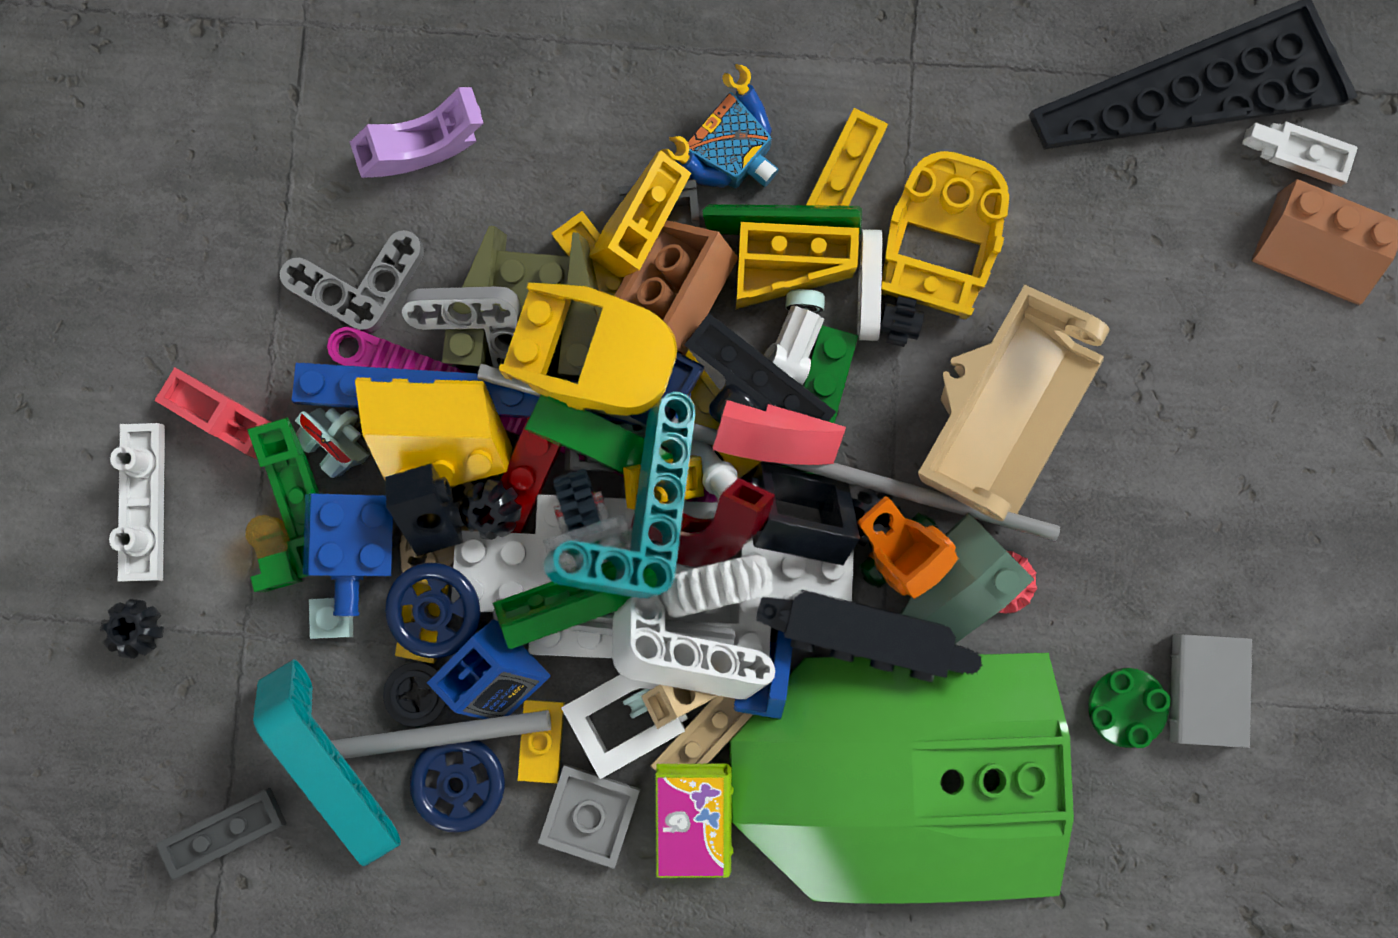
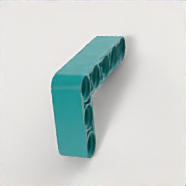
(648, 513)
(316, 765)

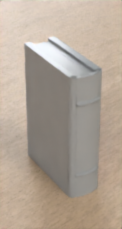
(1210, 690)

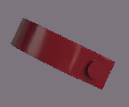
(737, 519)

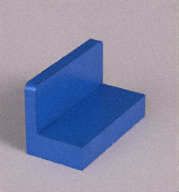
(771, 698)

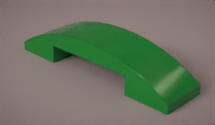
(587, 434)
(289, 477)

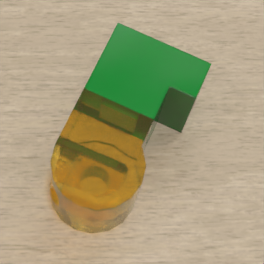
(276, 566)

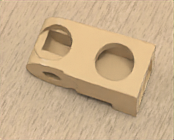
(670, 703)

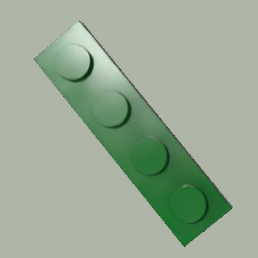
(830, 367)

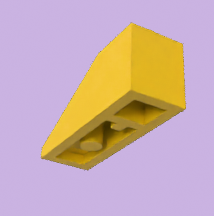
(640, 217)

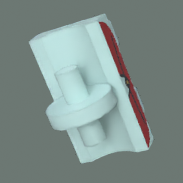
(335, 435)

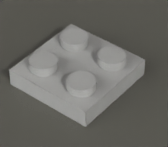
(589, 816)

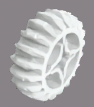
(718, 586)

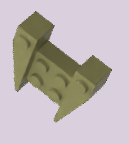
(514, 270)

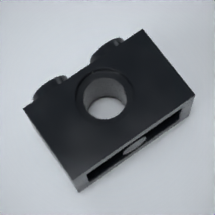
(424, 509)

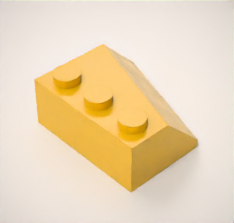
(436, 424)

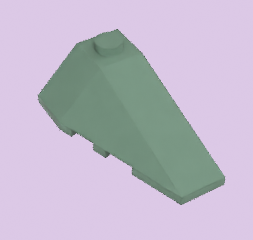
(975, 586)

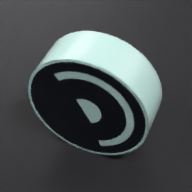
(806, 299)

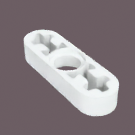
(869, 285)

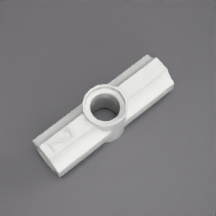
(796, 343)

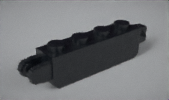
(868, 633)

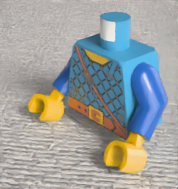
(730, 140)

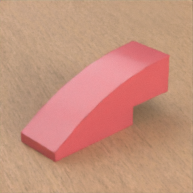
(210, 410)
(777, 435)

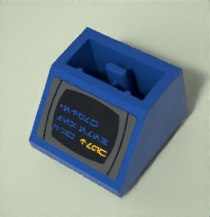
(487, 676)

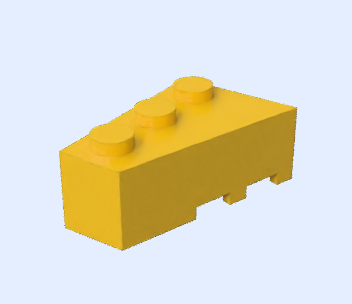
(792, 258)

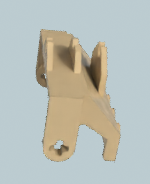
(1013, 403)

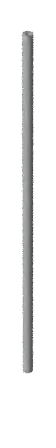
(838, 472)

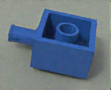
(347, 541)

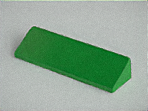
(728, 217)
(557, 608)

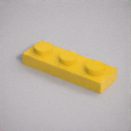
(848, 160)

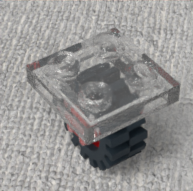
(585, 518)

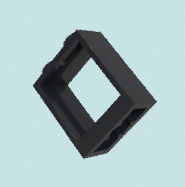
(824, 541)

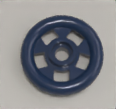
(409, 633)
(489, 791)

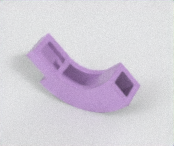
(421, 142)

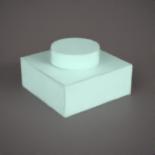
(323, 622)

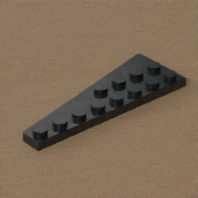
(1244, 73)

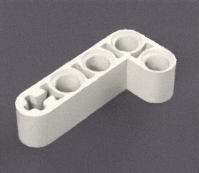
(683, 659)

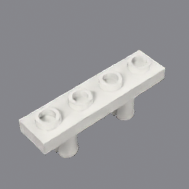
(141, 502)

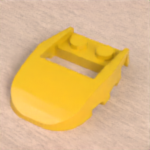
(955, 199)
(625, 362)

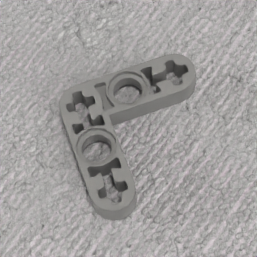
(366, 294)
(444, 317)

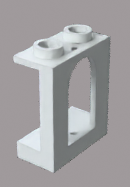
(607, 761)

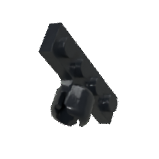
(750, 375)

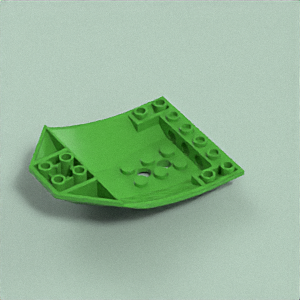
(854, 794)

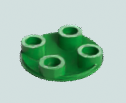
(1128, 708)

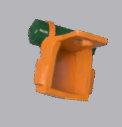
(909, 555)

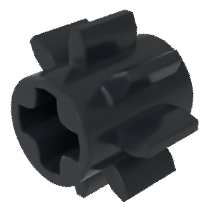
(901, 321)

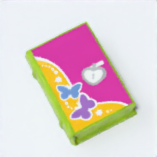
(693, 820)

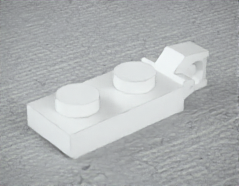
(1303, 151)

